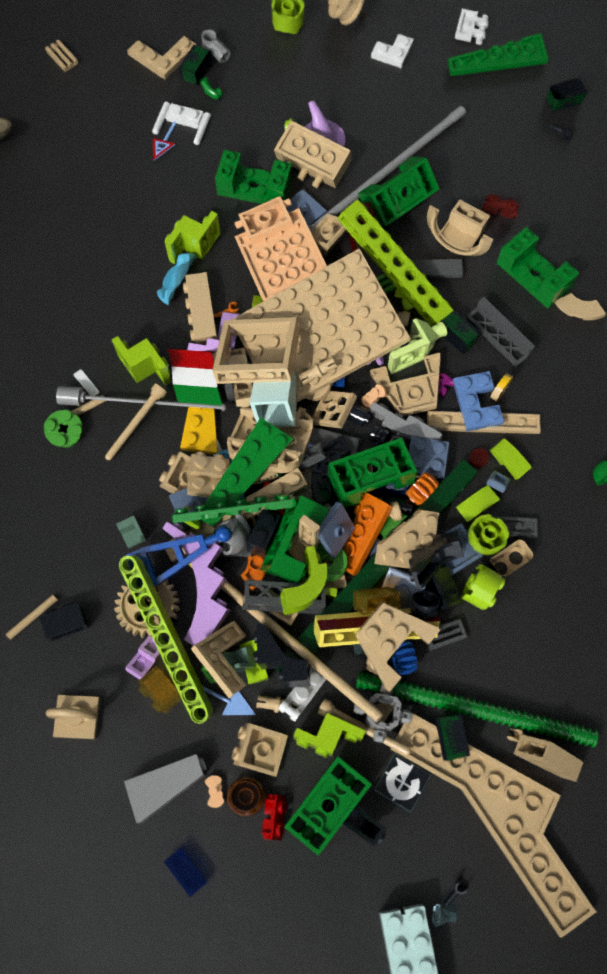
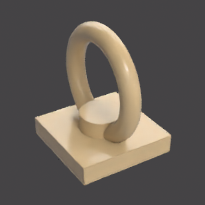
(75, 716)

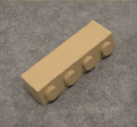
(201, 308)

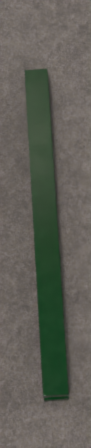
(373, 573)

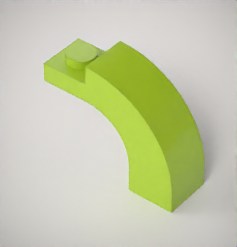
(303, 596)

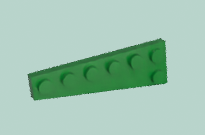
(517, 54)
(250, 462)
(200, 512)

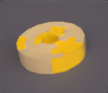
(501, 387)

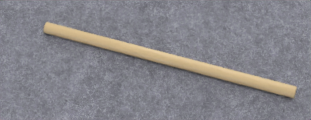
(305, 654)

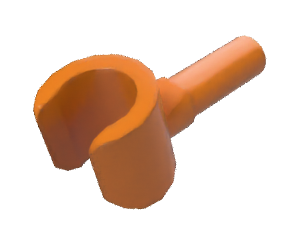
(230, 310)

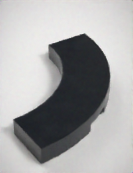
(320, 482)

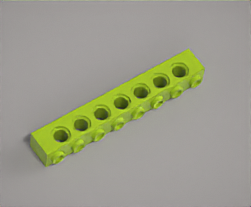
(385, 262)

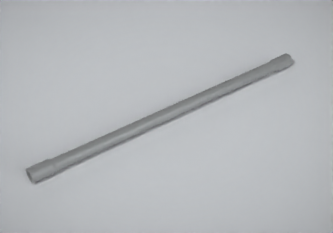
(452, 118)

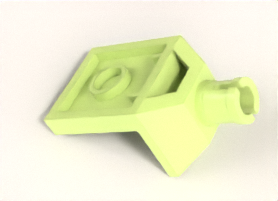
(421, 344)

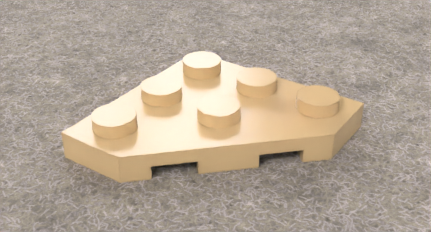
(410, 535)

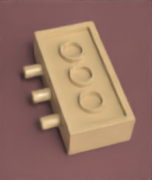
(313, 155)

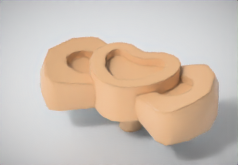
(374, 395)
(216, 796)

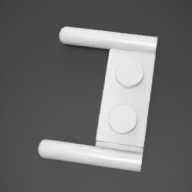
(183, 116)

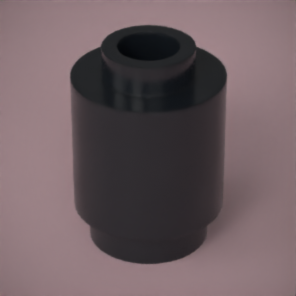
(359, 415)
(404, 503)

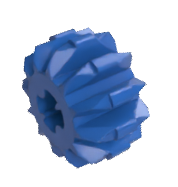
(405, 658)

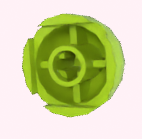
(488, 535)

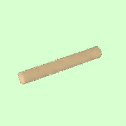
(87, 406)
(31, 617)

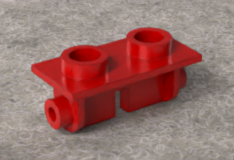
(276, 807)

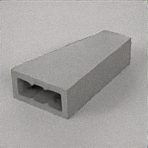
(159, 787)

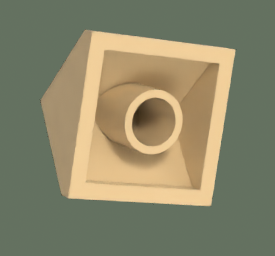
(328, 233)

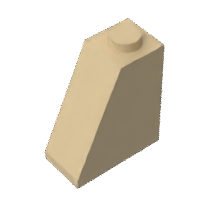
(549, 757)

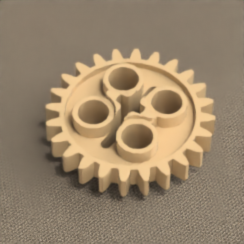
(129, 612)

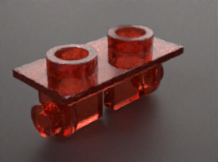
(494, 203)

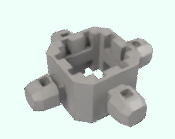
(384, 697)

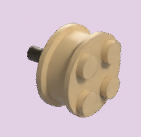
(346, 10)

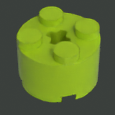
(288, 15)
(482, 587)

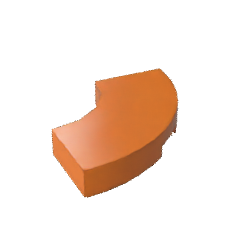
(253, 570)

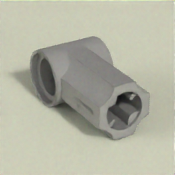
(216, 47)

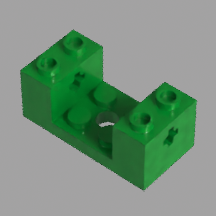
(235, 180)
(387, 198)
(521, 258)
(351, 477)
(275, 561)
(311, 822)

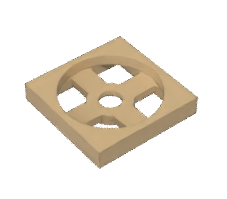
(344, 410)

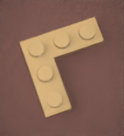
(161, 65)
(210, 652)

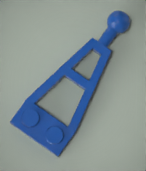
(222, 534)

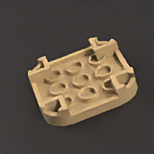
(292, 455)

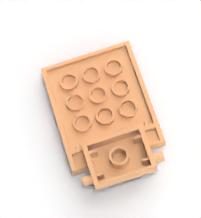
(277, 247)

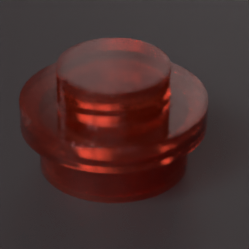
(479, 458)

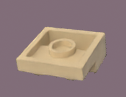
(205, 473)
(177, 475)
(259, 749)

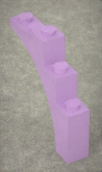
(209, 612)

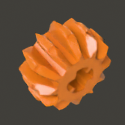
(422, 488)

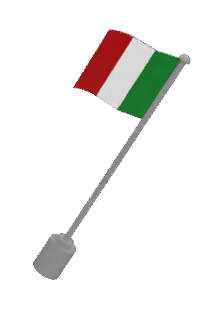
(191, 377)

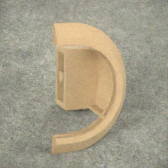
(461, 230)

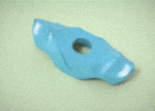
(175, 276)

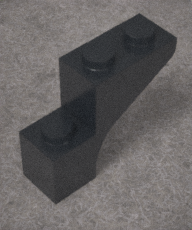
(428, 560)
(269, 656)
(361, 824)

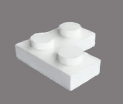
(395, 54)

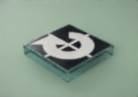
(402, 782)

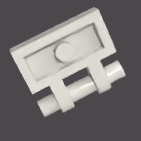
(466, 25)

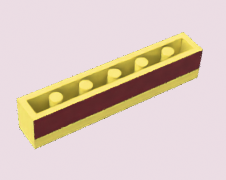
(341, 628)

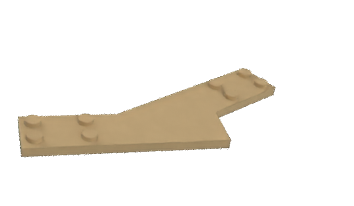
(514, 814)

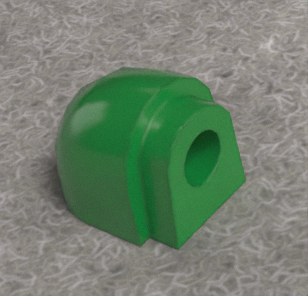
(600, 473)

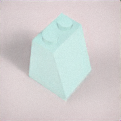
(275, 402)

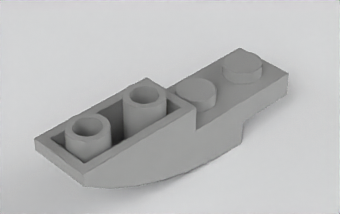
(411, 427)

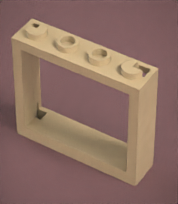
(257, 372)

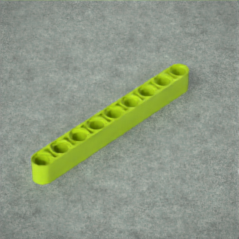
(174, 644)

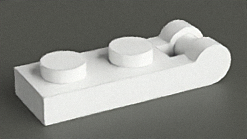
(302, 695)

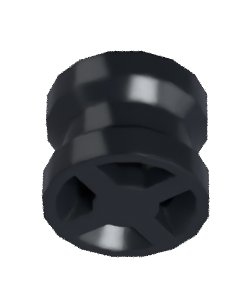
(379, 434)

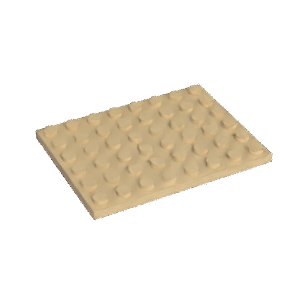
(338, 316)

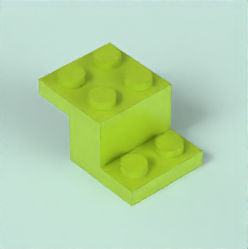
(192, 237)
(142, 360)
(329, 735)

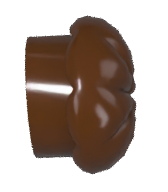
(246, 796)

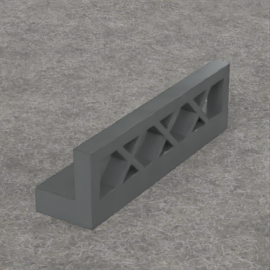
(506, 330)
(274, 604)

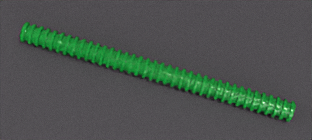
(484, 710)

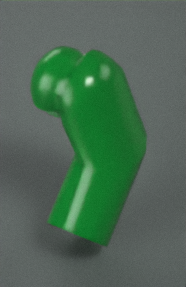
(215, 94)

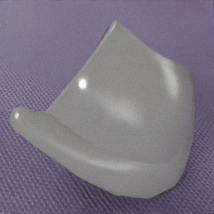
(240, 534)

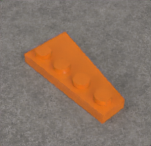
(368, 522)

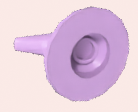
(323, 126)

